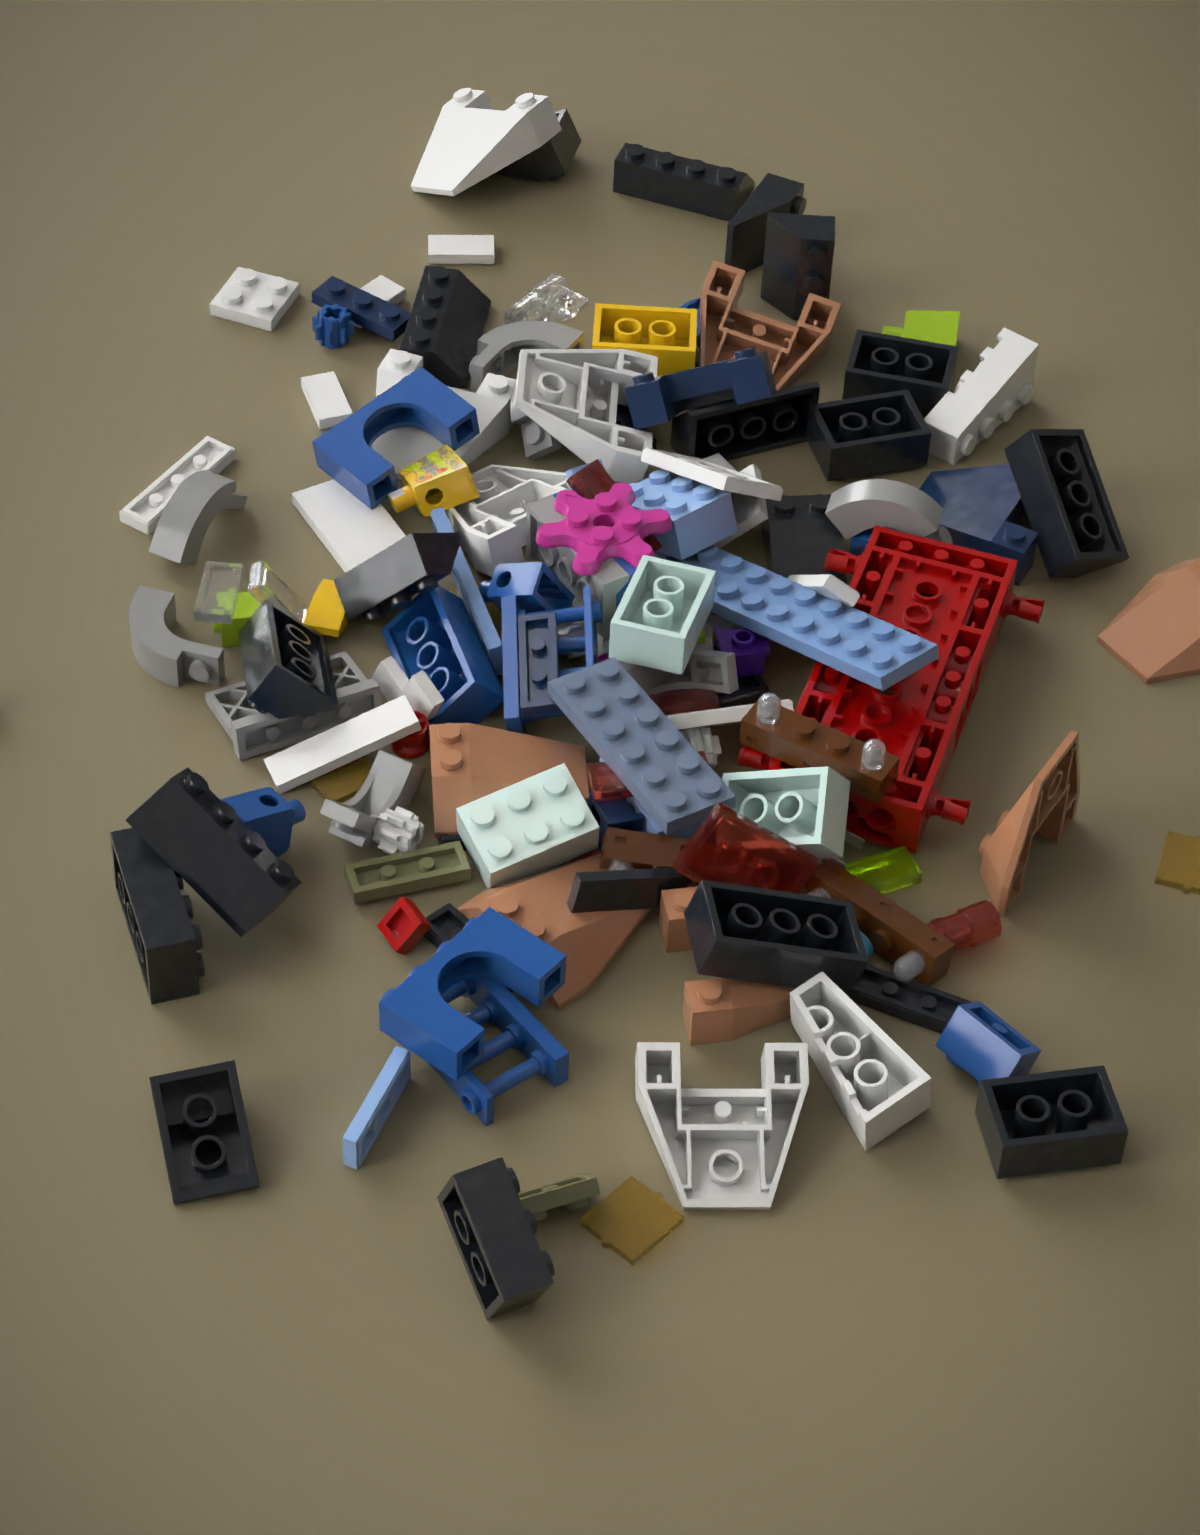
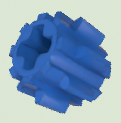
(333, 326)

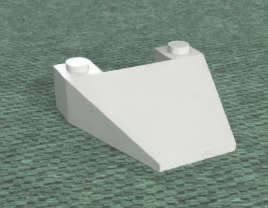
(479, 141)
(576, 402)
(410, 444)
(496, 522)
(722, 1143)

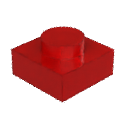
(403, 925)

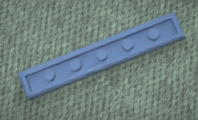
(471, 597)

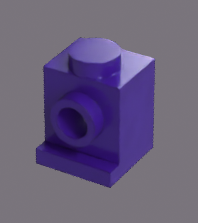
(748, 647)

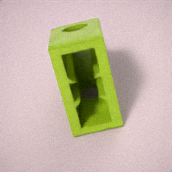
(928, 326)

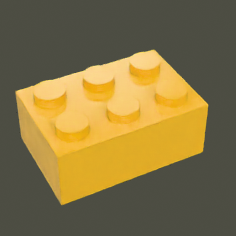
(649, 330)

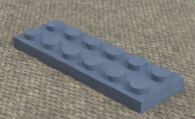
(640, 745)

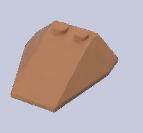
(1160, 626)
(480, 760)
(1043, 809)
(541, 908)

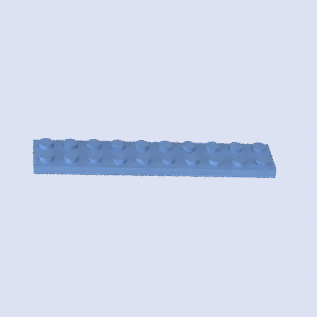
(811, 622)

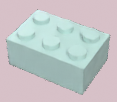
(662, 614)
(796, 804)
(527, 827)

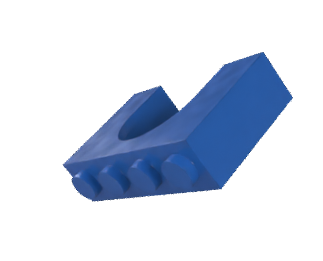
(413, 402)
(484, 949)

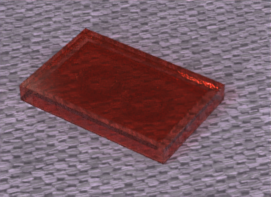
(744, 853)

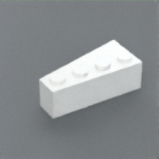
(983, 397)
(860, 1063)

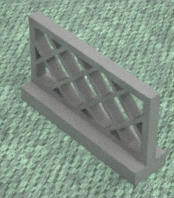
(263, 733)

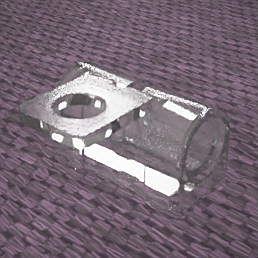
(547, 302)

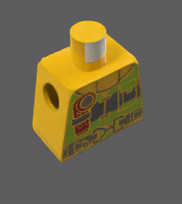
(434, 482)

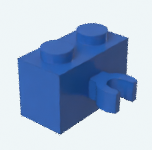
(985, 1044)

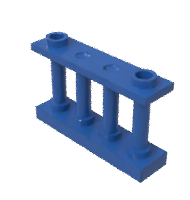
(590, 613)
(518, 1031)

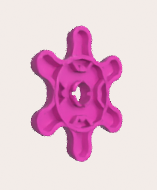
(603, 542)

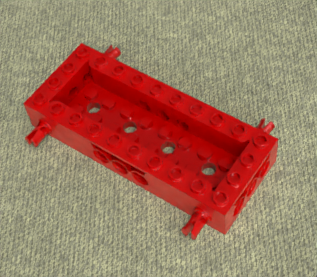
(951, 600)

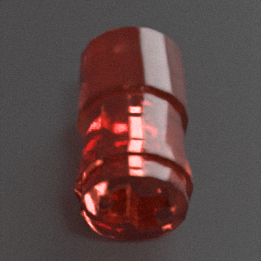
(969, 925)

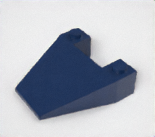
(662, 398)
(982, 512)

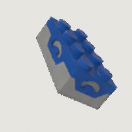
(606, 585)

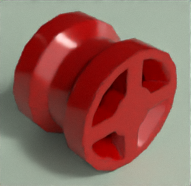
(415, 743)

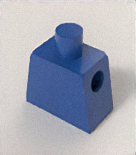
(532, 584)
(269, 816)

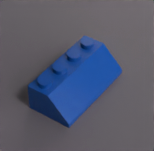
(441, 640)

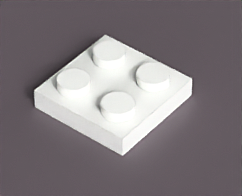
(254, 298)

